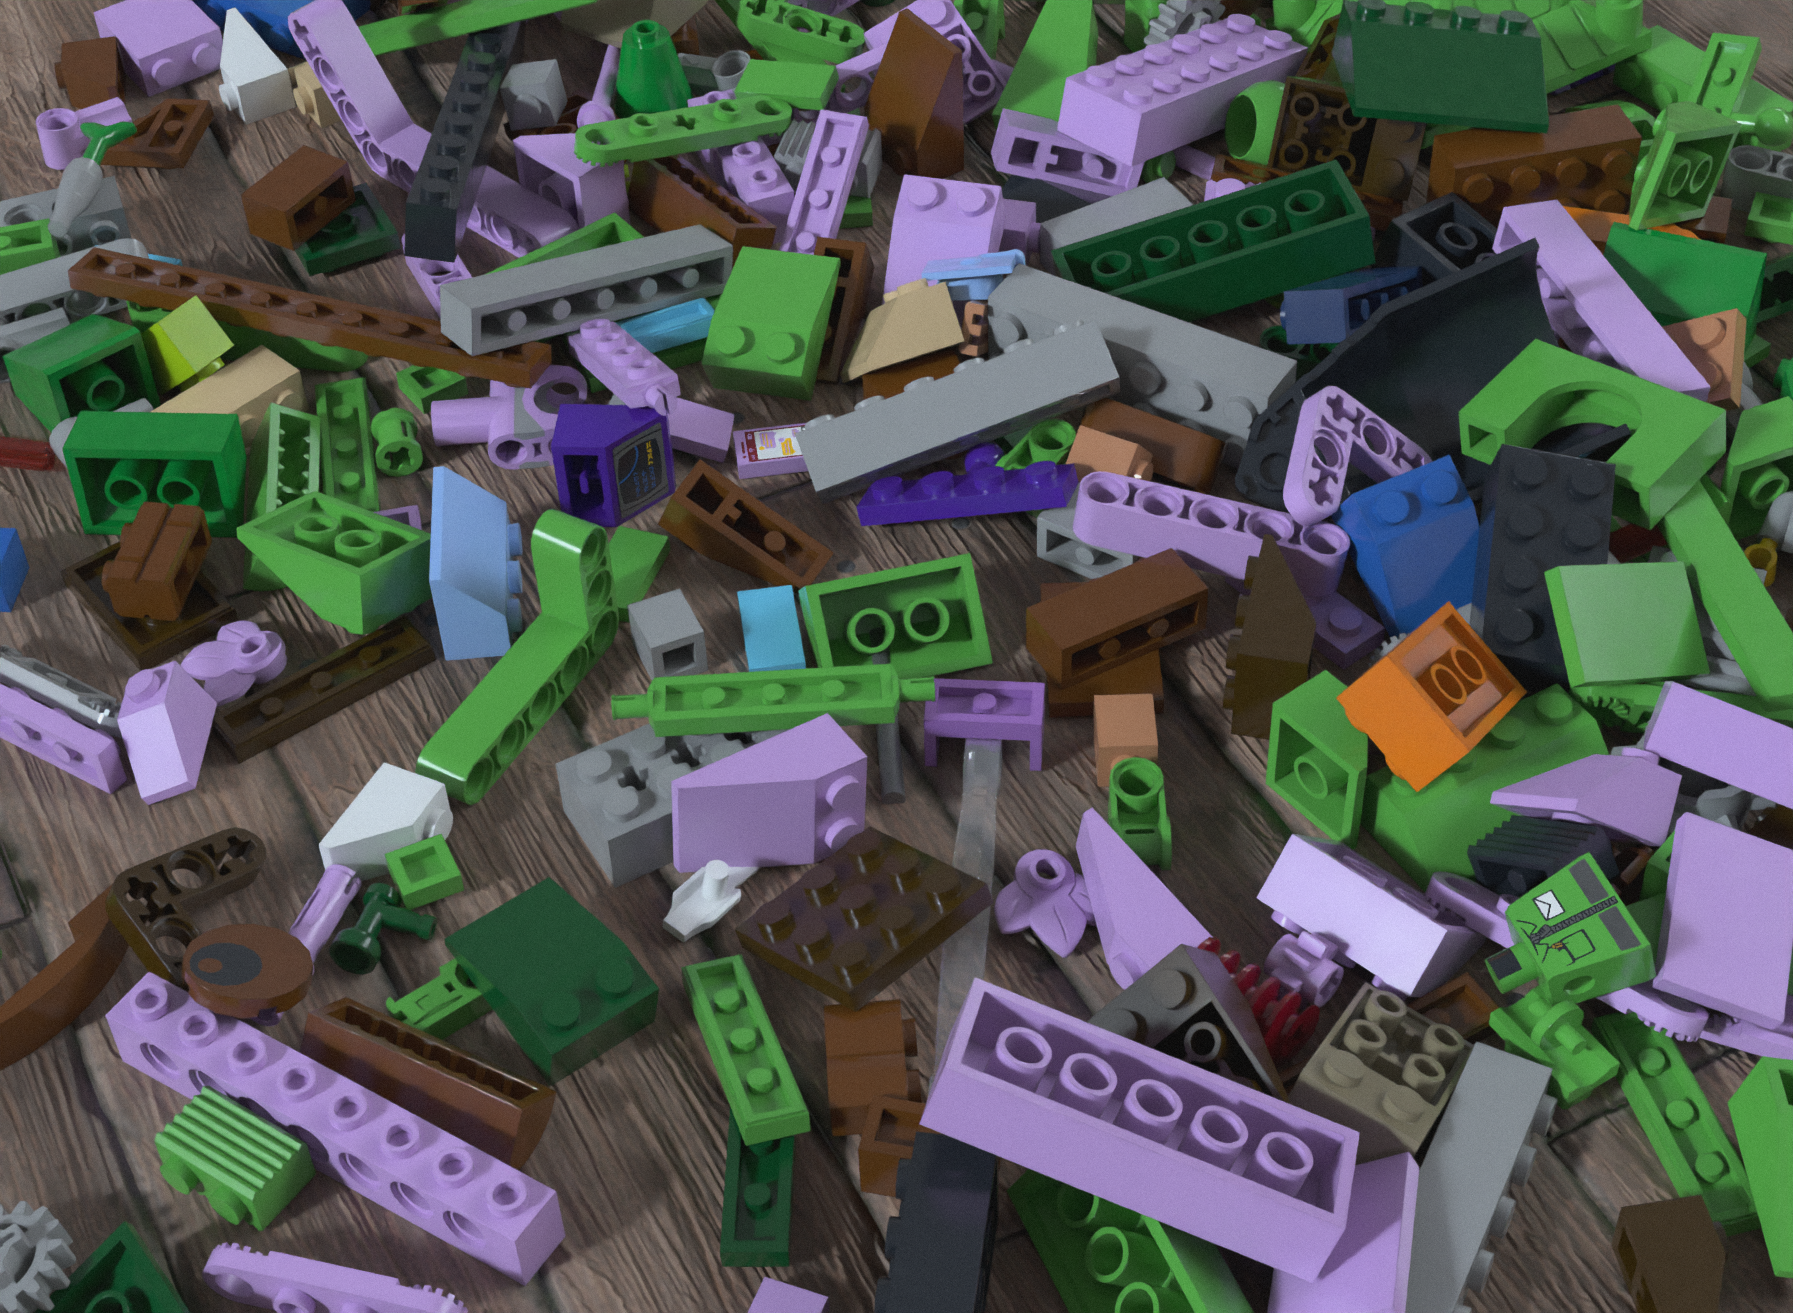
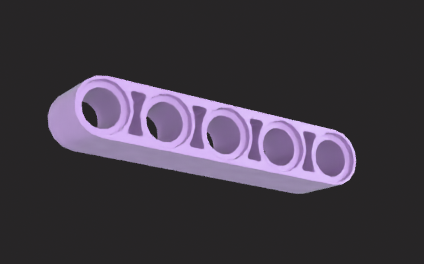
(1204, 530)

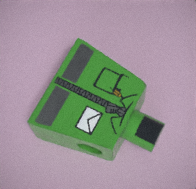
(1573, 938)

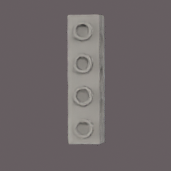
(96, 225)

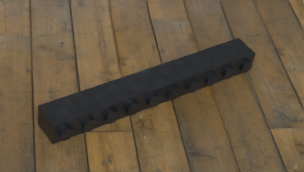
(461, 144)

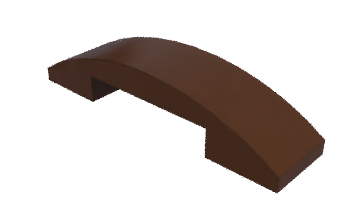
(63, 986)

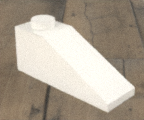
(253, 76)

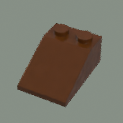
(919, 101)

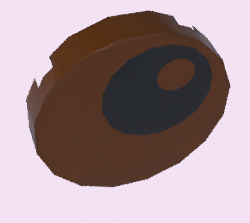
(247, 970)

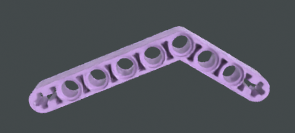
(395, 146)

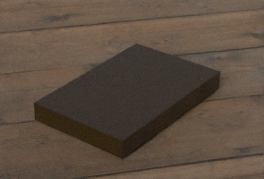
(147, 639)

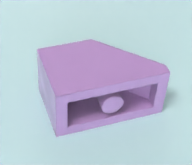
(165, 730)

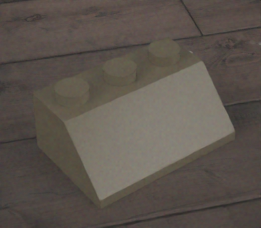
(609, 19)

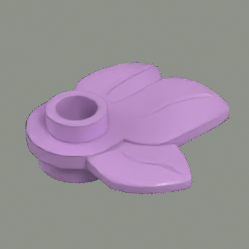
(236, 660)
(1051, 907)

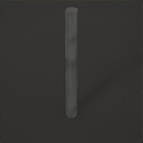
(888, 740)

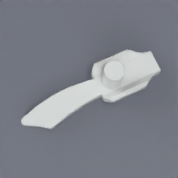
(705, 898)

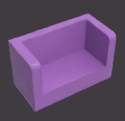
(985, 711)

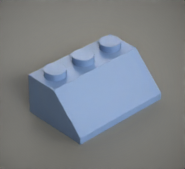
(473, 568)

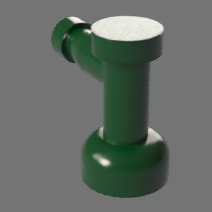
(357, 947)

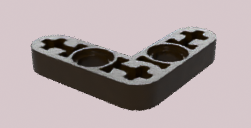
(170, 901)

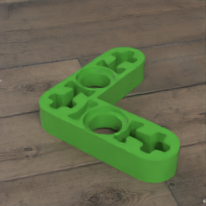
(829, 36)

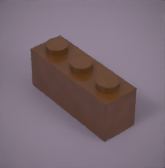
(1116, 618)

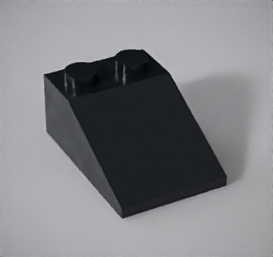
(1437, 236)

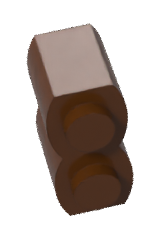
(867, 1059)

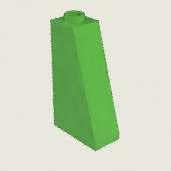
(1057, 48)

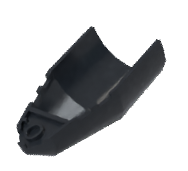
(1418, 369)

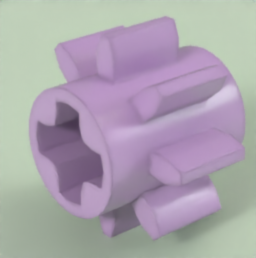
(1305, 967)

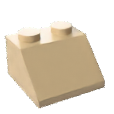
(907, 326)

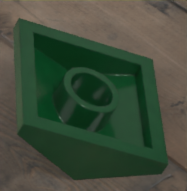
(118, 1279)

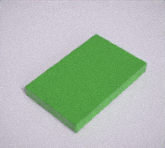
(1626, 623)

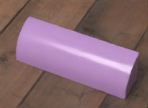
(1723, 742)

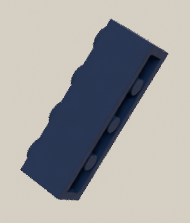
(1342, 304)

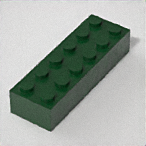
(1230, 247)

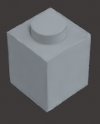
(533, 95)
(668, 636)

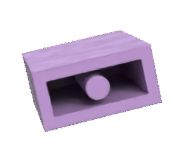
(162, 41)

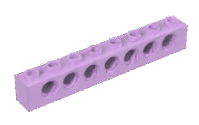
(347, 1128)

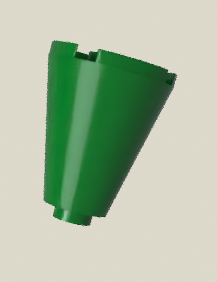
(649, 72)

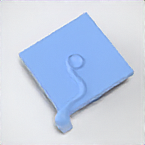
(973, 276)

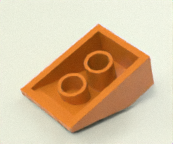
(1431, 697)

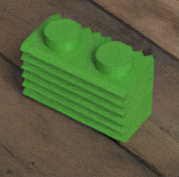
(233, 1159)

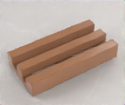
(979, 344)

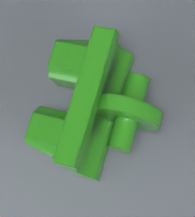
(1558, 1041)

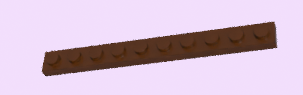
(303, 316)

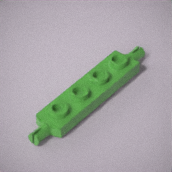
(772, 699)

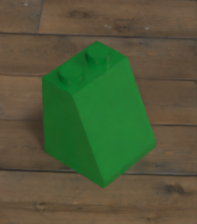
(82, 368)

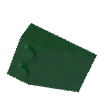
(556, 978)

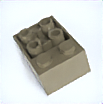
(1383, 1074)

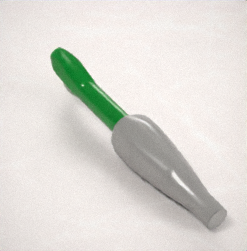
(83, 175)

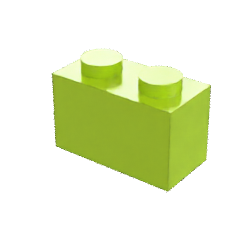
(185, 347)

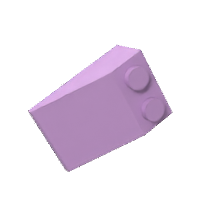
(942, 222)
(773, 801)

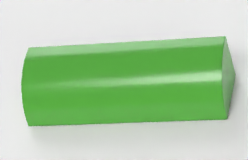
(280, 471)

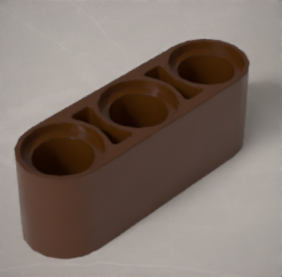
(1178, 451)

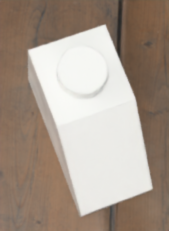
(385, 816)

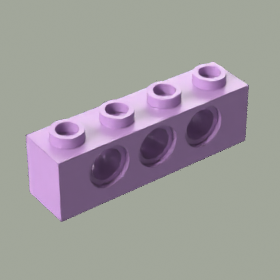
(749, 173)

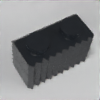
(1533, 850)

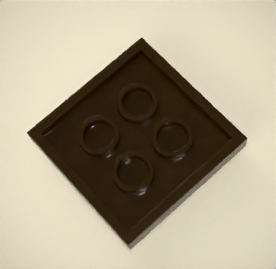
(863, 917)

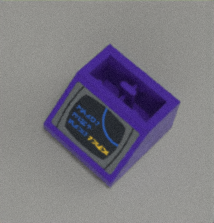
(611, 461)

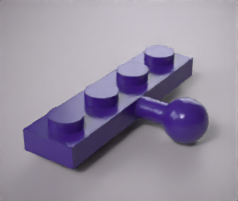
(979, 492)

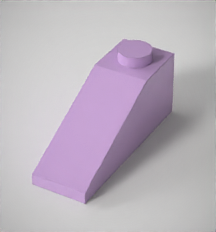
(1035, 149)
(1131, 906)

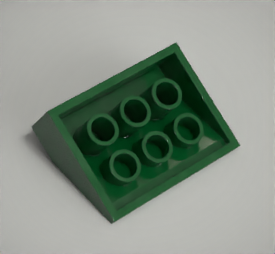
(1442, 65)

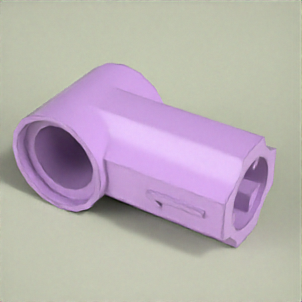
(61, 132)

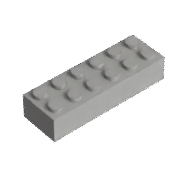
(1160, 360)

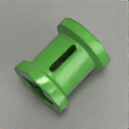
(404, 448)

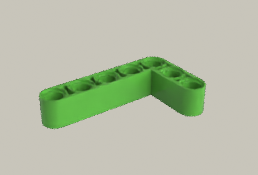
(540, 667)

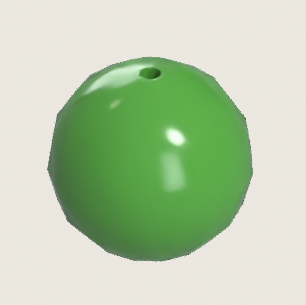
(1253, 121)

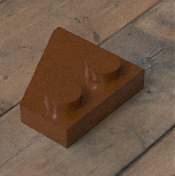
(164, 135)

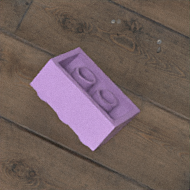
(1368, 916)

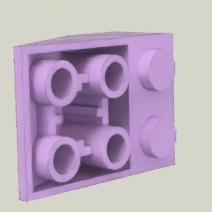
(981, 78)

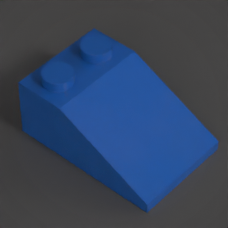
(1413, 543)

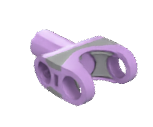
(512, 420)

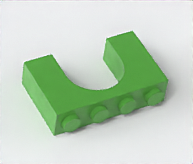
(1552, 388)

